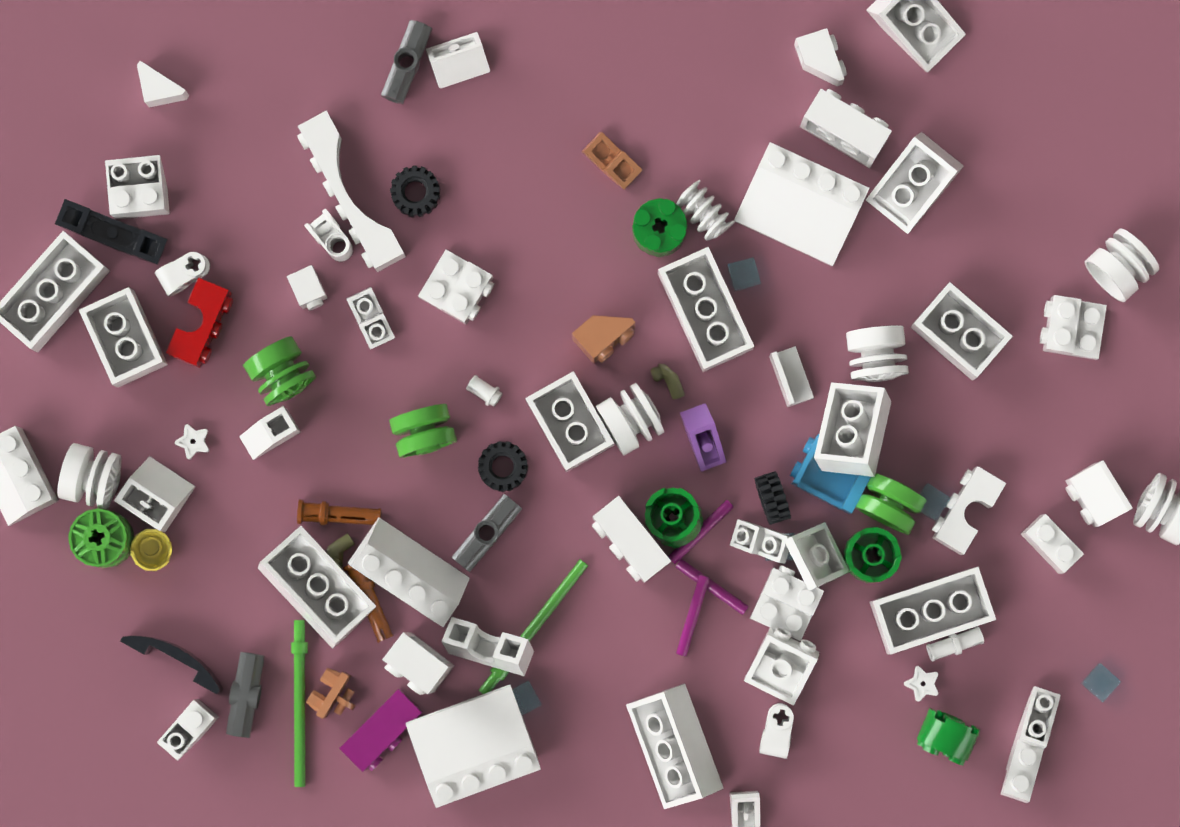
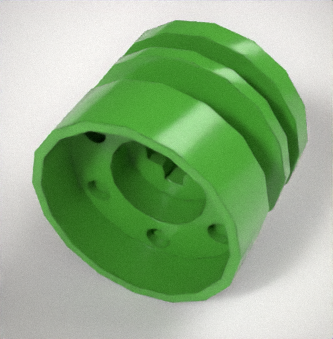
(281, 374)
(115, 544)

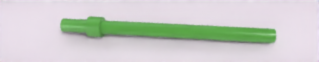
(539, 620)
(299, 648)

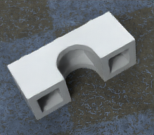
(953, 529)
(503, 652)

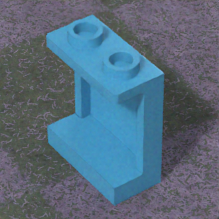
(834, 488)

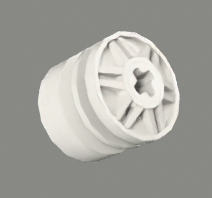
(1126, 261)
(877, 353)
(630, 419)
(83, 475)
(1160, 506)

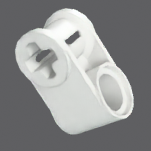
(327, 233)
(178, 275)
(776, 736)

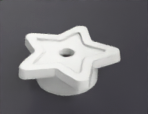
(198, 446)
(919, 676)

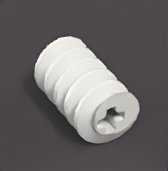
(704, 211)

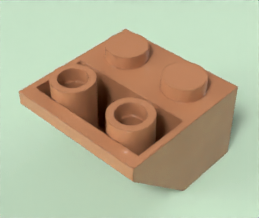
(601, 334)

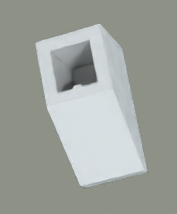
(819, 58)
(269, 432)
(187, 729)

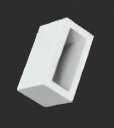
(1052, 544)

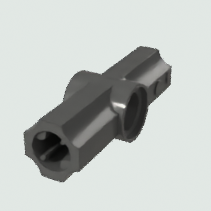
(412, 46)
(474, 547)
(245, 695)

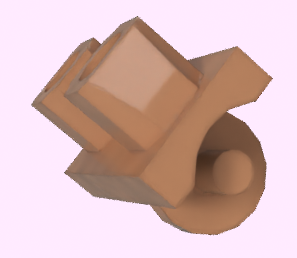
(324, 704)

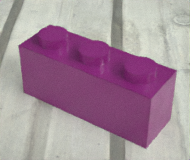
(381, 731)

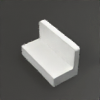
(458, 60)
(791, 376)

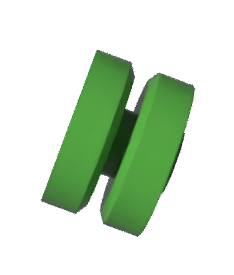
(422, 429)
(891, 501)

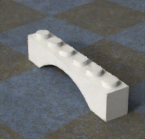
(325, 143)

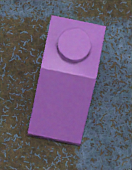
(703, 437)

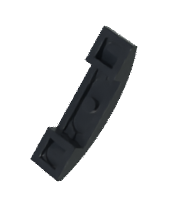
(111, 232)
(204, 676)

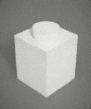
(307, 288)

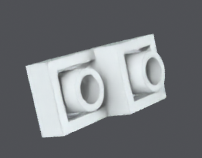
(370, 318)
(760, 541)

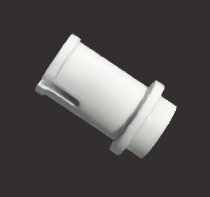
(484, 391)

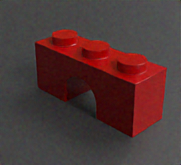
(194, 346)

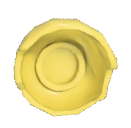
(151, 549)

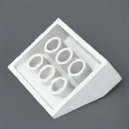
(801, 204)
(473, 746)

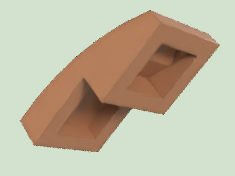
(612, 160)

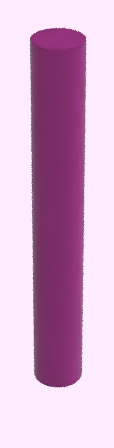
(707, 525)
(713, 587)
(692, 615)

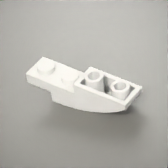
(1029, 744)

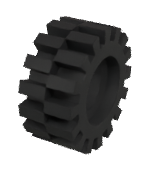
(415, 175)
(502, 449)
(772, 498)

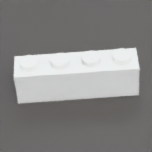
(410, 572)
(316, 587)
(674, 746)

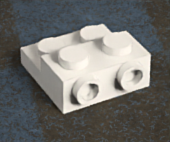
(457, 287)
(1073, 327)
(816, 556)
(786, 603)
(782, 665)

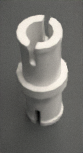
(955, 644)

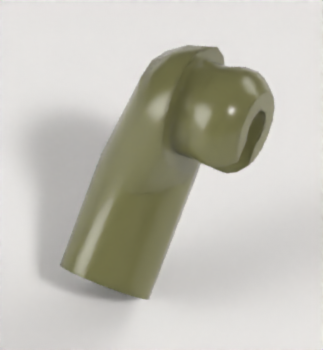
(671, 378)
(338, 547)

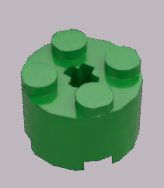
(666, 213)
(676, 532)
(887, 551)
(947, 735)

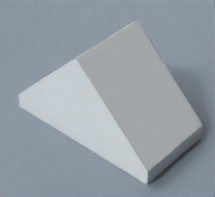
(157, 88)
(745, 809)

